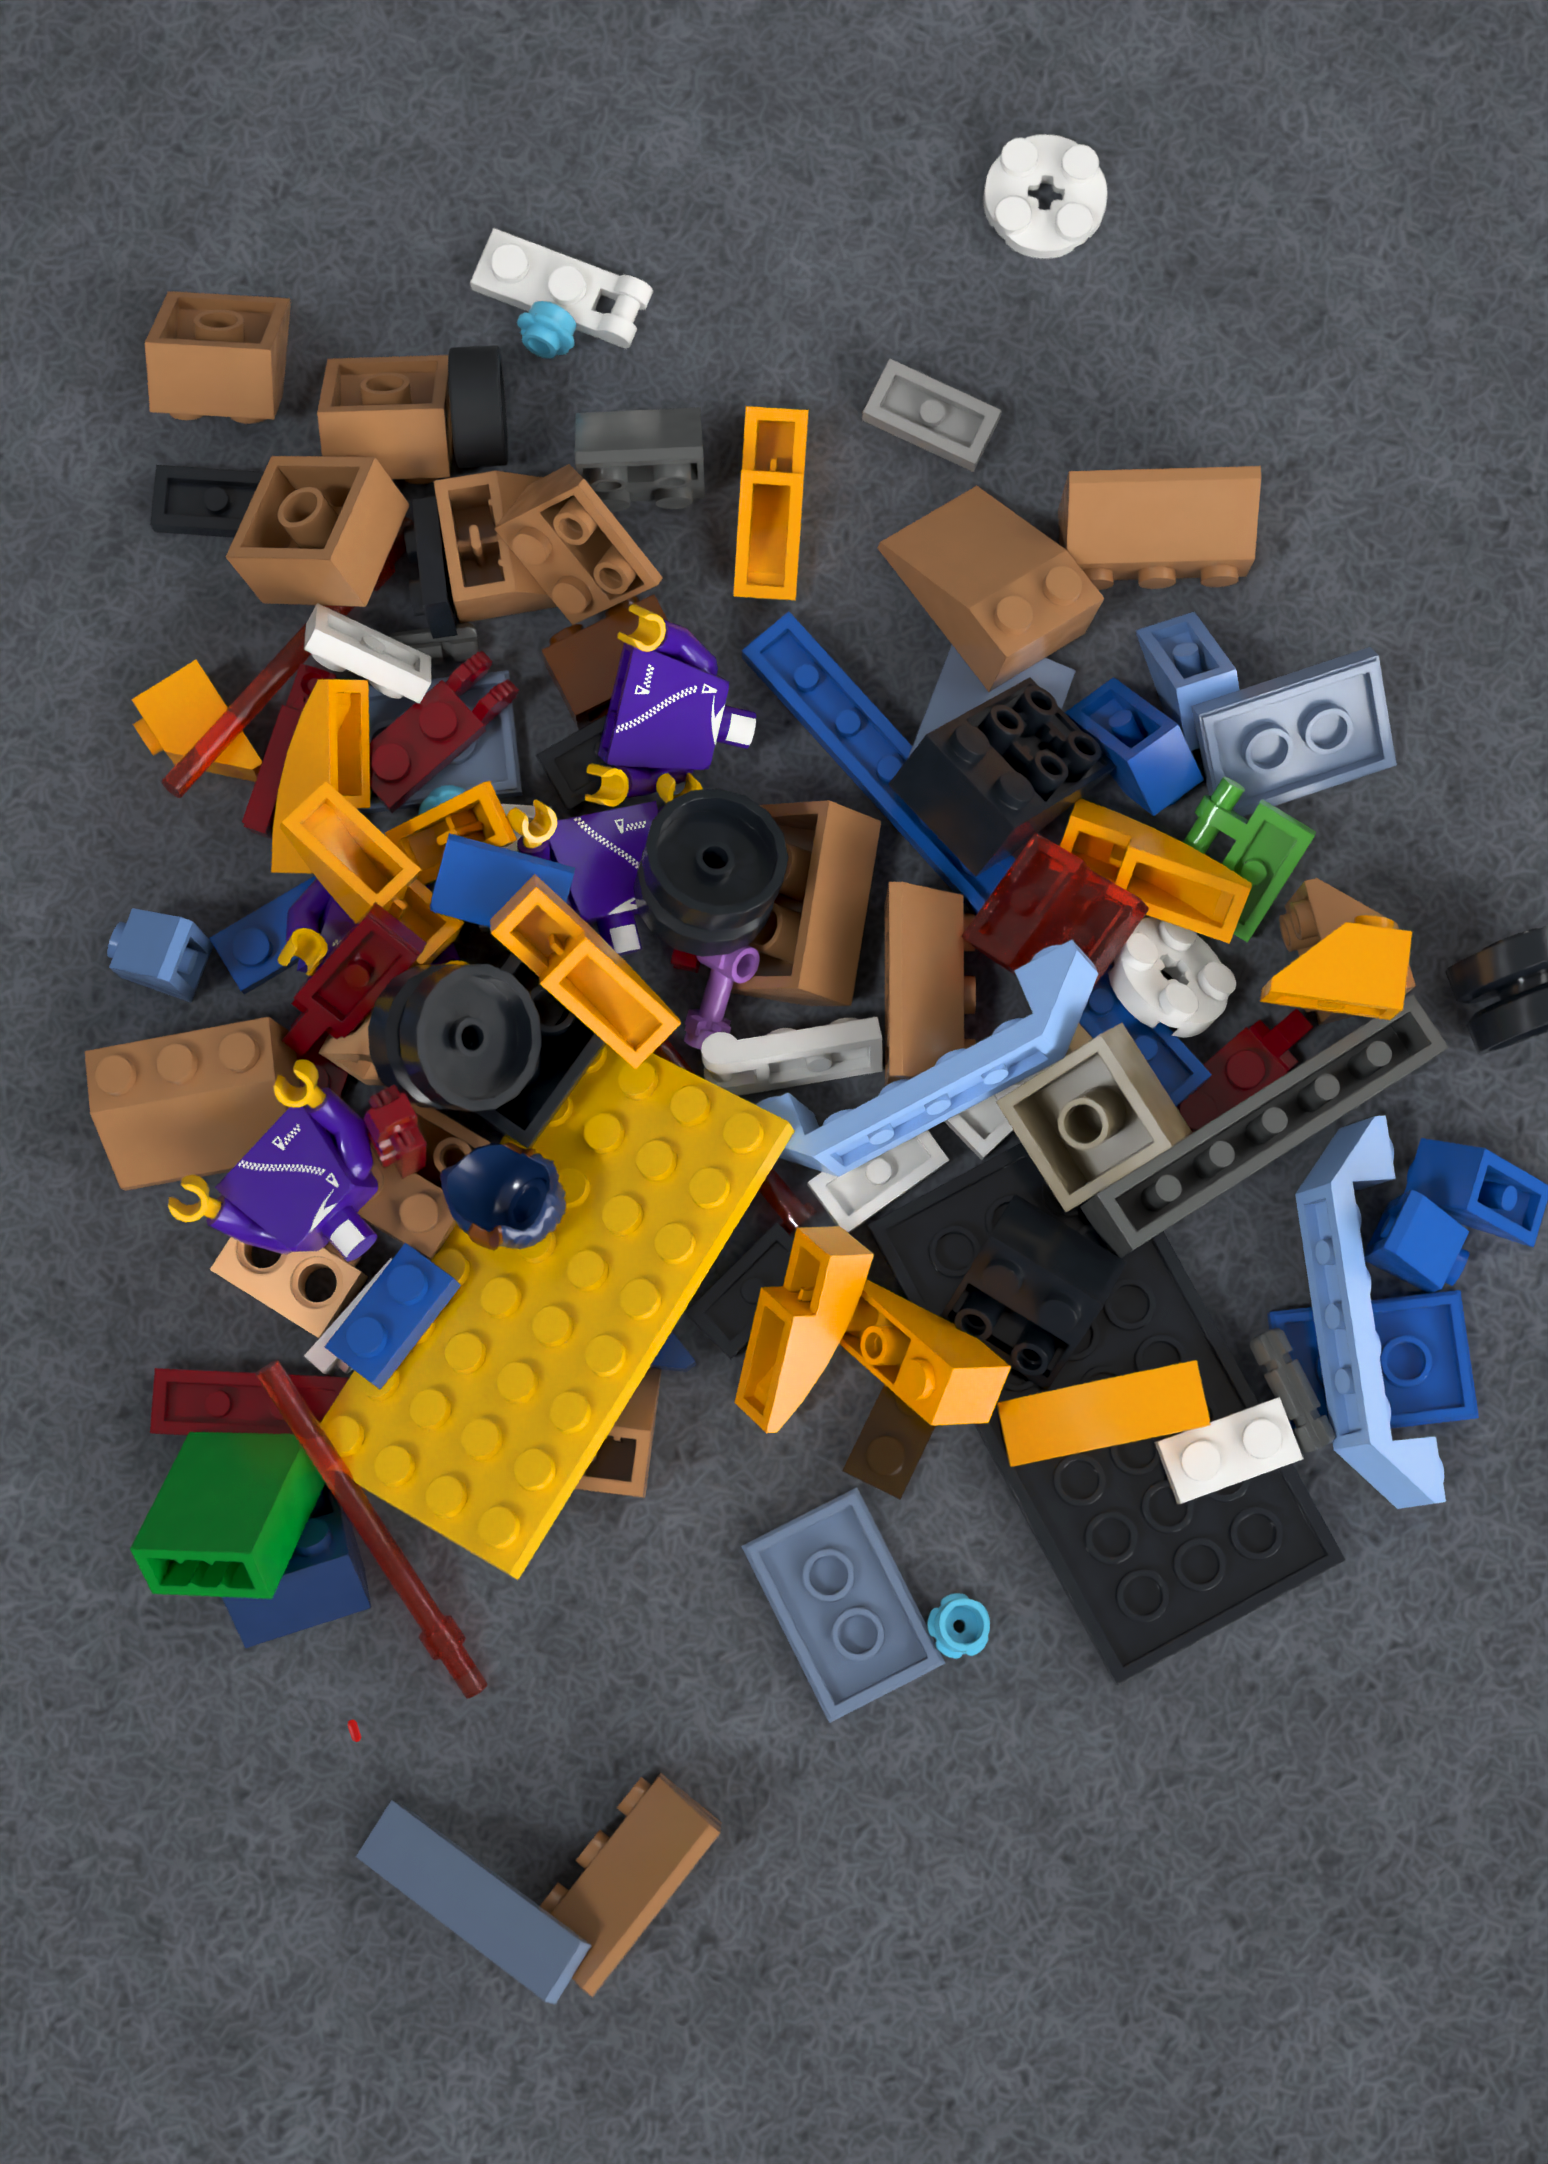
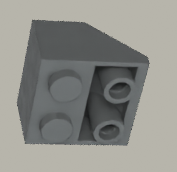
(641, 456)

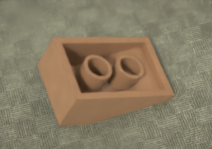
(993, 584)

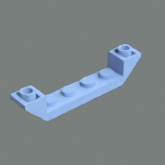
(1057, 990)
(1348, 1345)

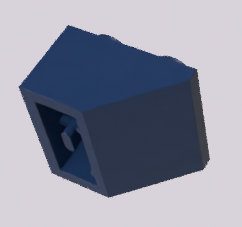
(318, 1584)

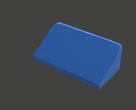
(482, 878)

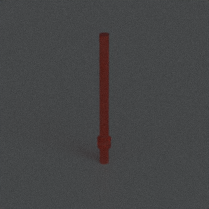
(259, 693)
(439, 1632)

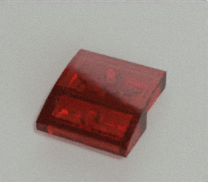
(1053, 900)

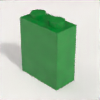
(228, 1515)

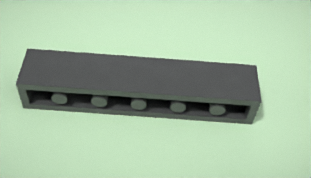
(1262, 1128)

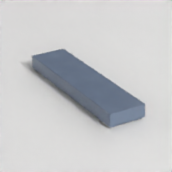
(474, 1902)

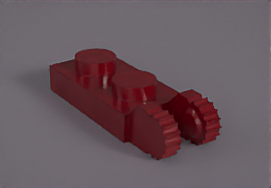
(433, 733)

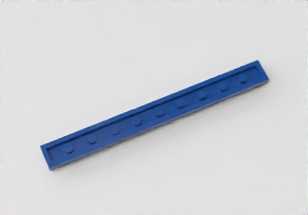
(871, 755)

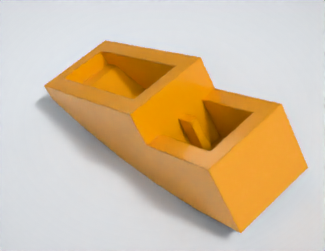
(770, 503)
(328, 747)
(365, 867)
(1162, 871)
(583, 971)
(801, 1323)
(1103, 1413)

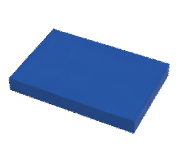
(1421, 1357)

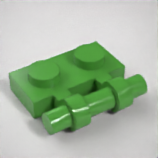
(1263, 851)

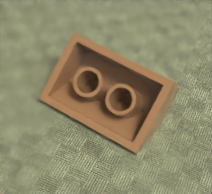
(1161, 524)
(820, 912)
(924, 978)
(187, 1099)
(631, 1874)

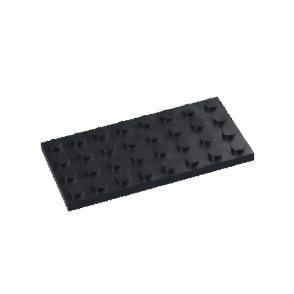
(1126, 1554)

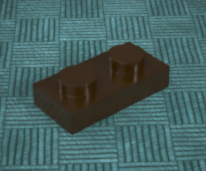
(889, 1445)

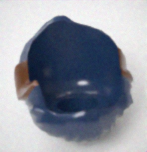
(504, 1196)

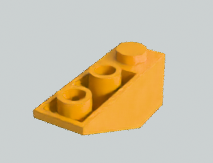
(925, 1359)

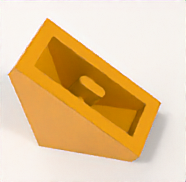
(471, 814)

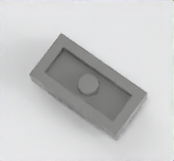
(931, 415)

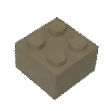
(1094, 1117)

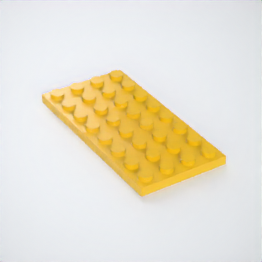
(551, 1339)

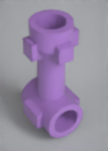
(725, 969)

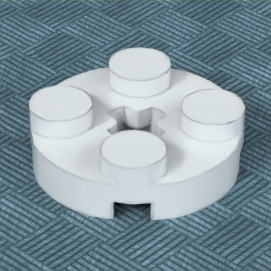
(1070, 171)
(1198, 984)

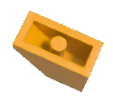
(180, 713)
(1350, 971)

